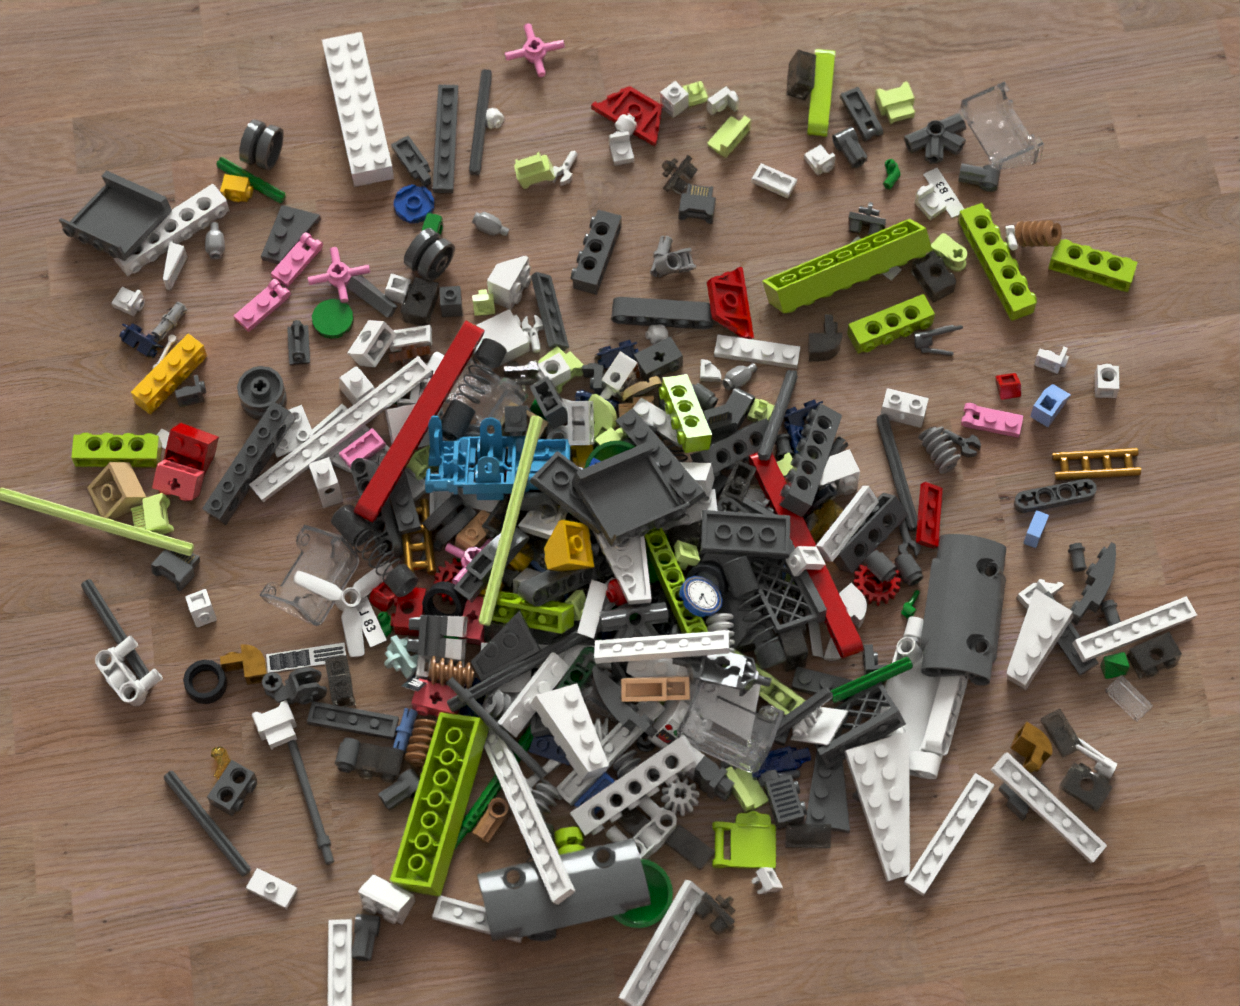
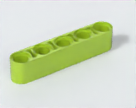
(821, 93)

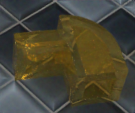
(827, 516)

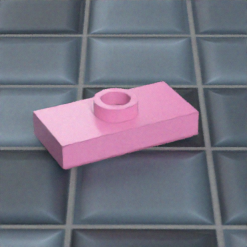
(363, 447)

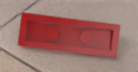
(929, 515)

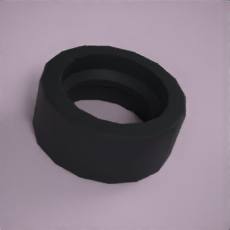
(716, 570)
(445, 588)
(209, 697)

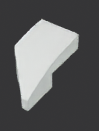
(1042, 586)

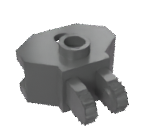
(301, 687)

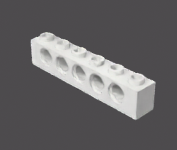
(176, 220)
(585, 815)

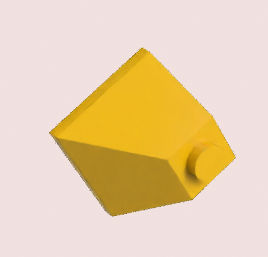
(569, 547)

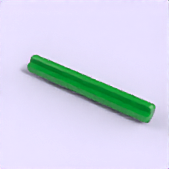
(257, 183)
(871, 679)

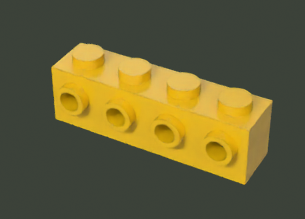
(169, 374)

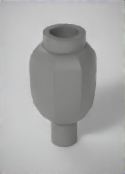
(489, 224)
(215, 242)
(738, 376)

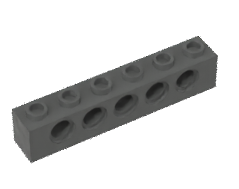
(810, 459)
(249, 463)

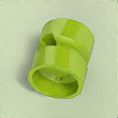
(569, 839)

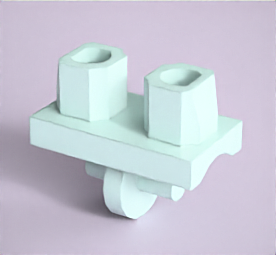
(399, 657)

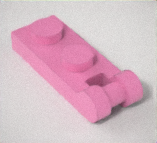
(296, 260)
(262, 305)
(992, 420)

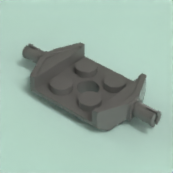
(739, 674)

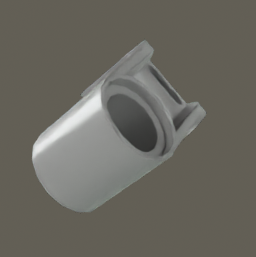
(675, 262)

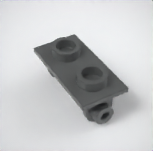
(298, 343)

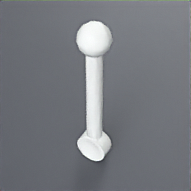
(172, 339)

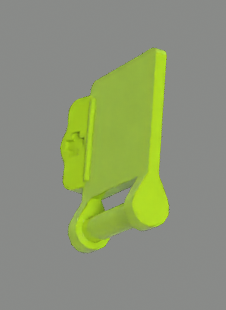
(750, 842)

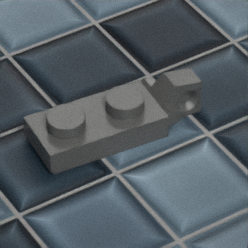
(412, 160)

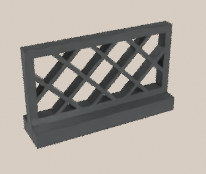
(803, 585)
(868, 732)

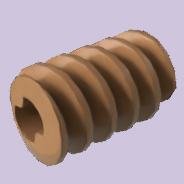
(1038, 233)
(446, 672)
(420, 742)

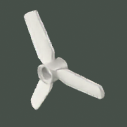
(350, 616)

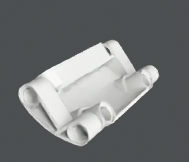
(926, 704)

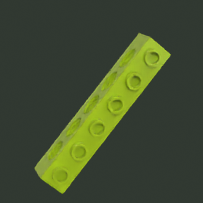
(1015, 306)

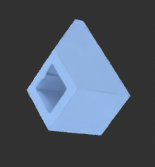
(1049, 405)

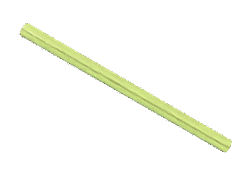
(510, 521)
(96, 522)

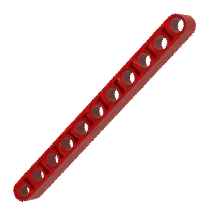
(417, 422)
(837, 617)

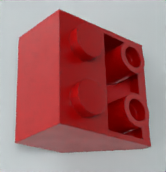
(191, 447)

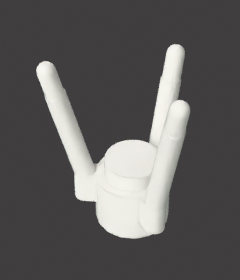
(1104, 765)

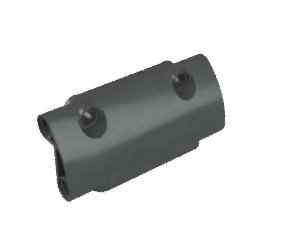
(963, 608)
(597, 892)

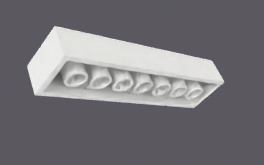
(358, 109)

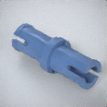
(405, 729)

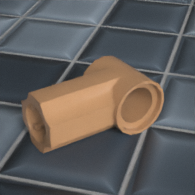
(491, 822)

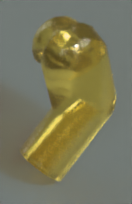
(222, 759)

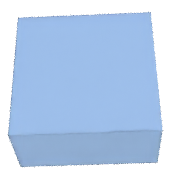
(1036, 529)

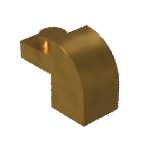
(250, 660)
(1032, 745)

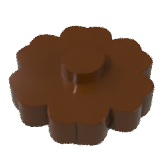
(408, 354)

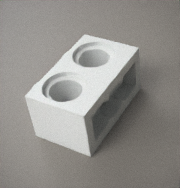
(580, 423)

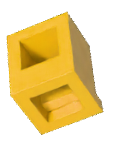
(236, 188)
(580, 454)

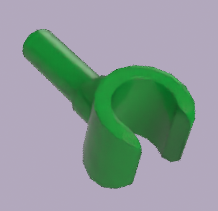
(908, 609)

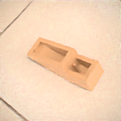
(655, 688)

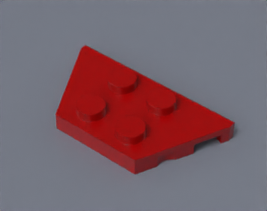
(631, 101)
(730, 302)

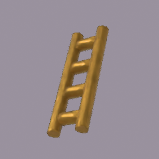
(1106, 456)
(426, 546)

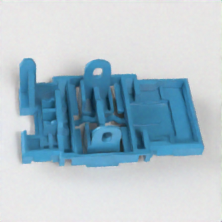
(457, 456)

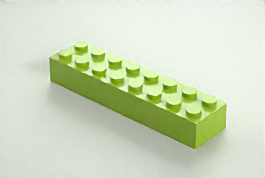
(847, 266)
(439, 804)

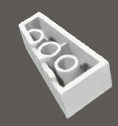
(1038, 636)
(573, 730)

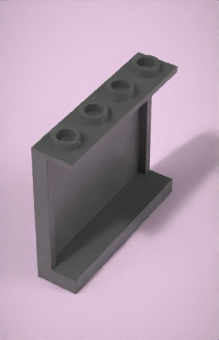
(118, 217)
(628, 495)

